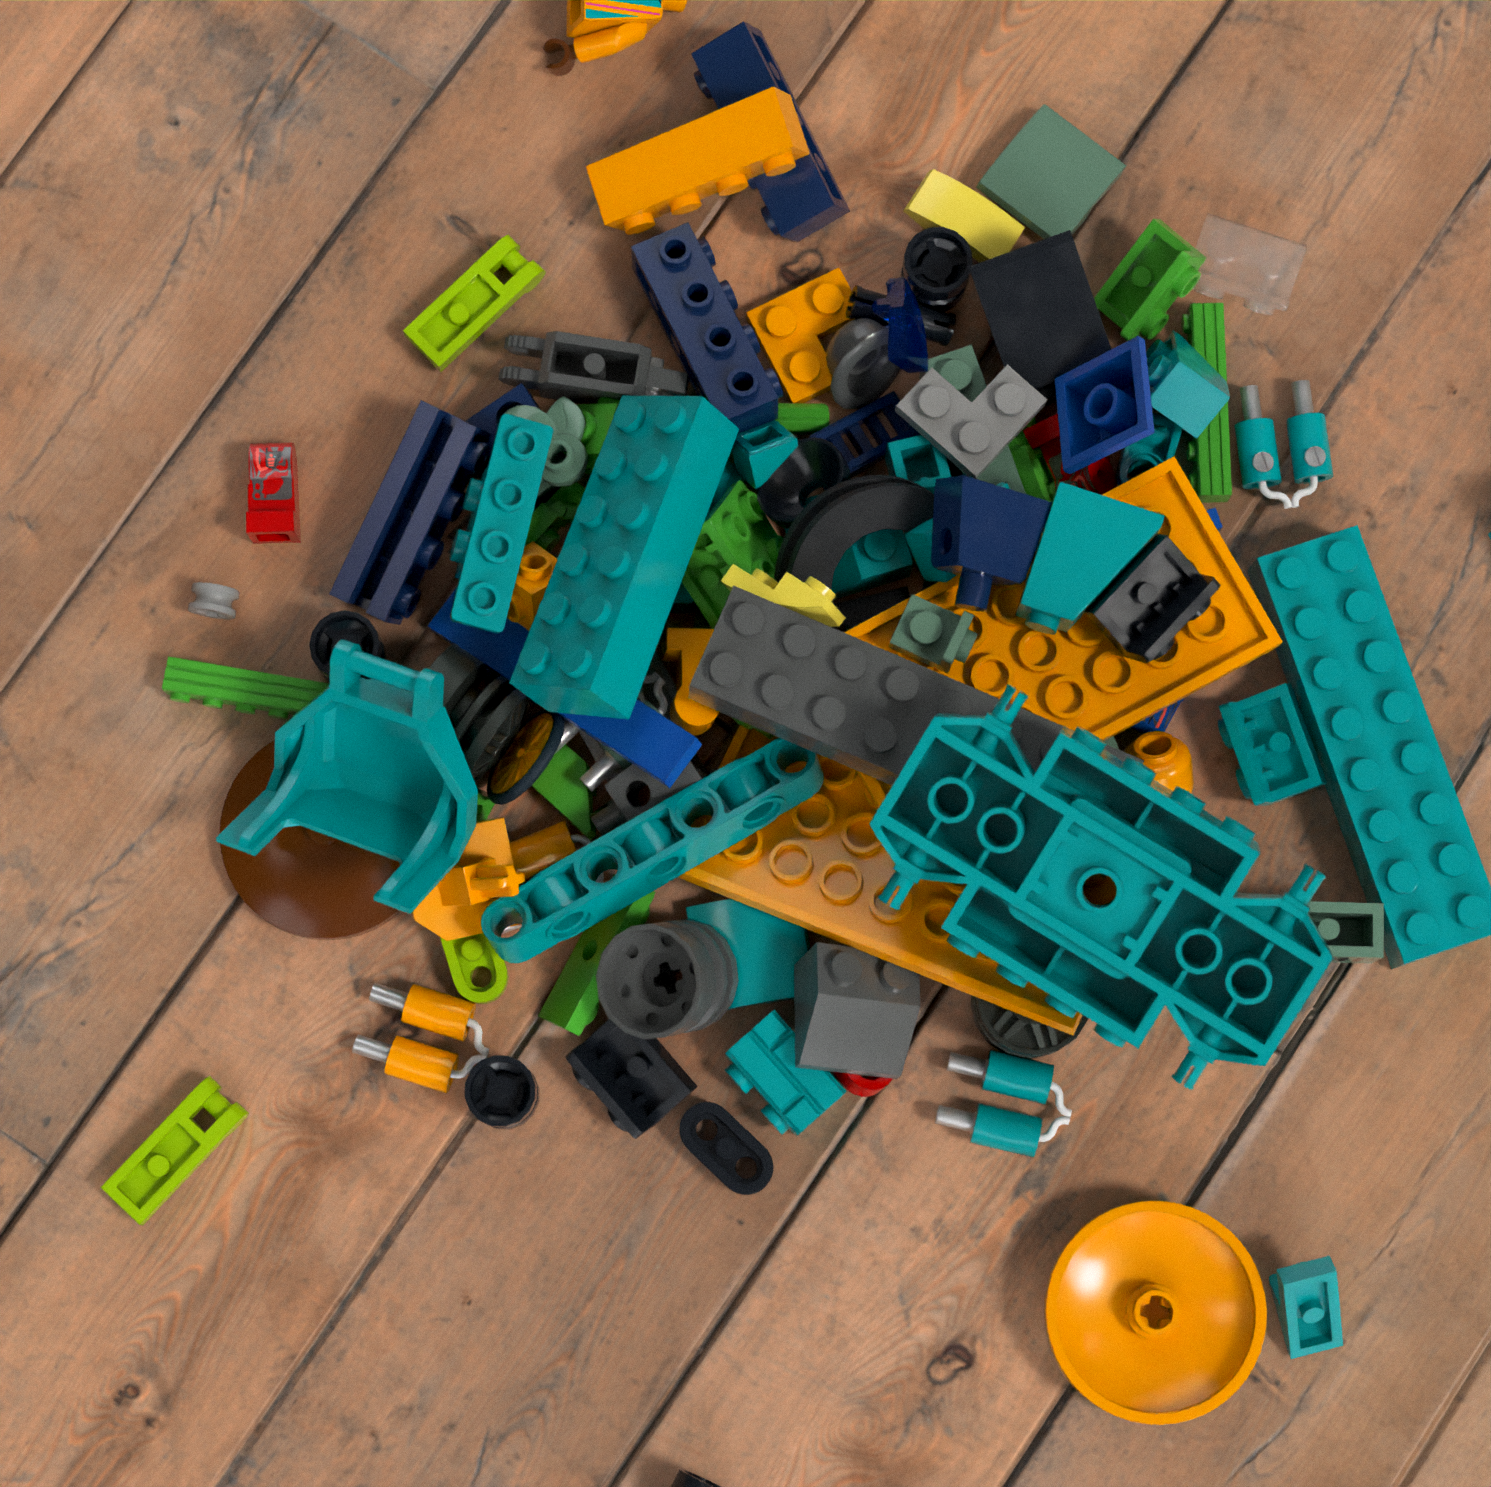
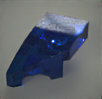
(906, 328)

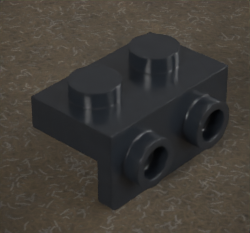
(1152, 601)
(631, 1077)

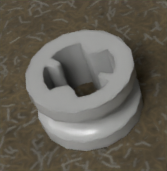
(213, 601)

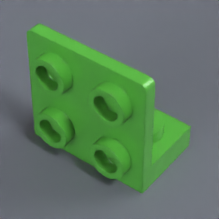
(731, 534)

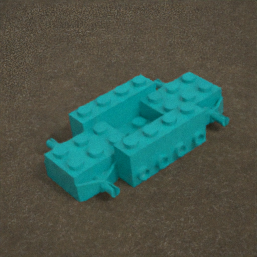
(1172, 935)

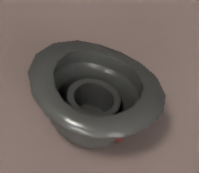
(860, 363)

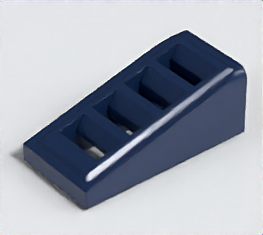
(851, 427)

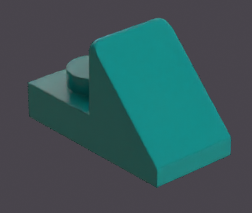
(1308, 1306)

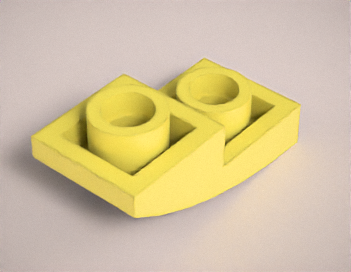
(952, 205)
(808, 598)

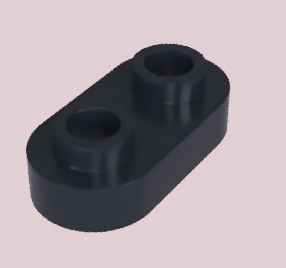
(726, 1148)

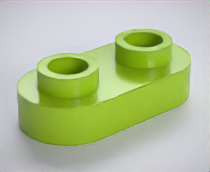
(466, 956)

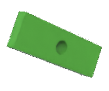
(575, 994)

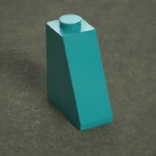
(1080, 555)

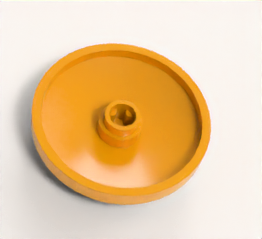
(1155, 1312)

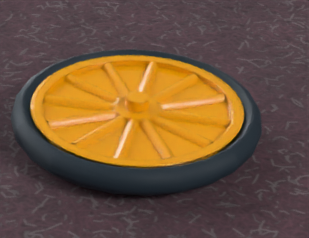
(526, 757)

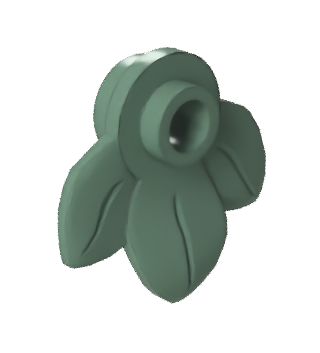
(568, 430)

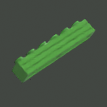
(1211, 449)
(238, 687)

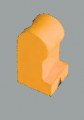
(687, 648)

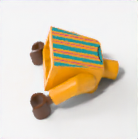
(605, 28)

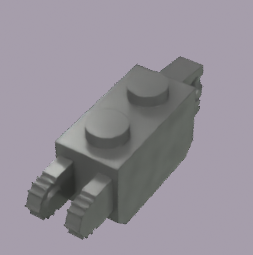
(590, 368)

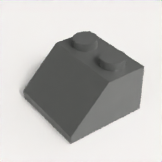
(853, 1012)

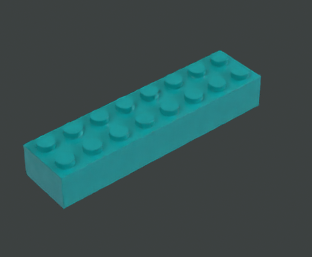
(1375, 745)

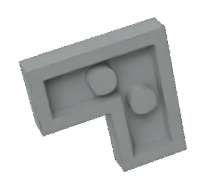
(967, 430)

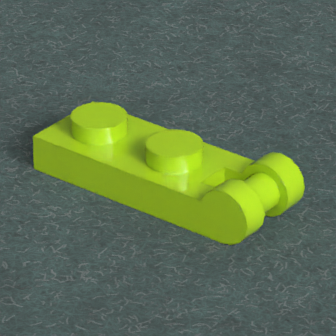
(472, 303)
(173, 1152)

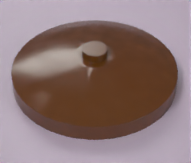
(304, 877)

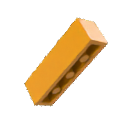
(698, 161)

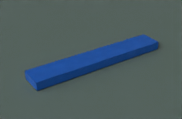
(643, 739)

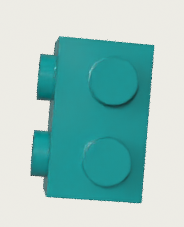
(1271, 746)

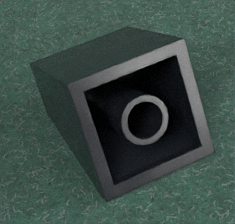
(1041, 310)

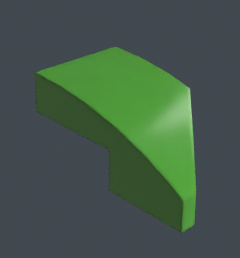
(565, 790)

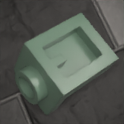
(933, 634)

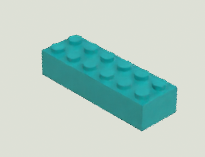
(625, 556)

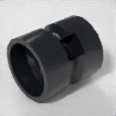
(937, 267)
(346, 626)
(502, 1092)

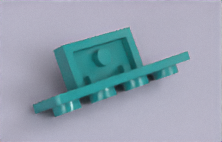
(498, 523)

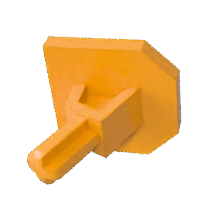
(476, 881)

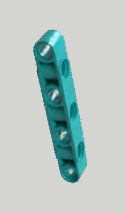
(651, 849)

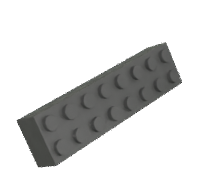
(837, 690)

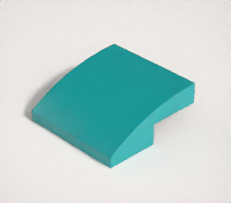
(762, 948)

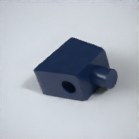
(984, 536)

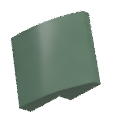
(1050, 175)

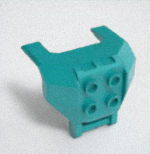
(371, 770)

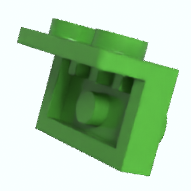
(1149, 281)

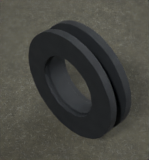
(845, 515)

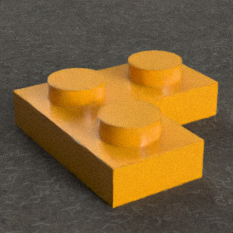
(791, 331)

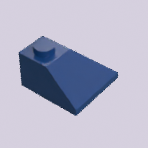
(1104, 405)

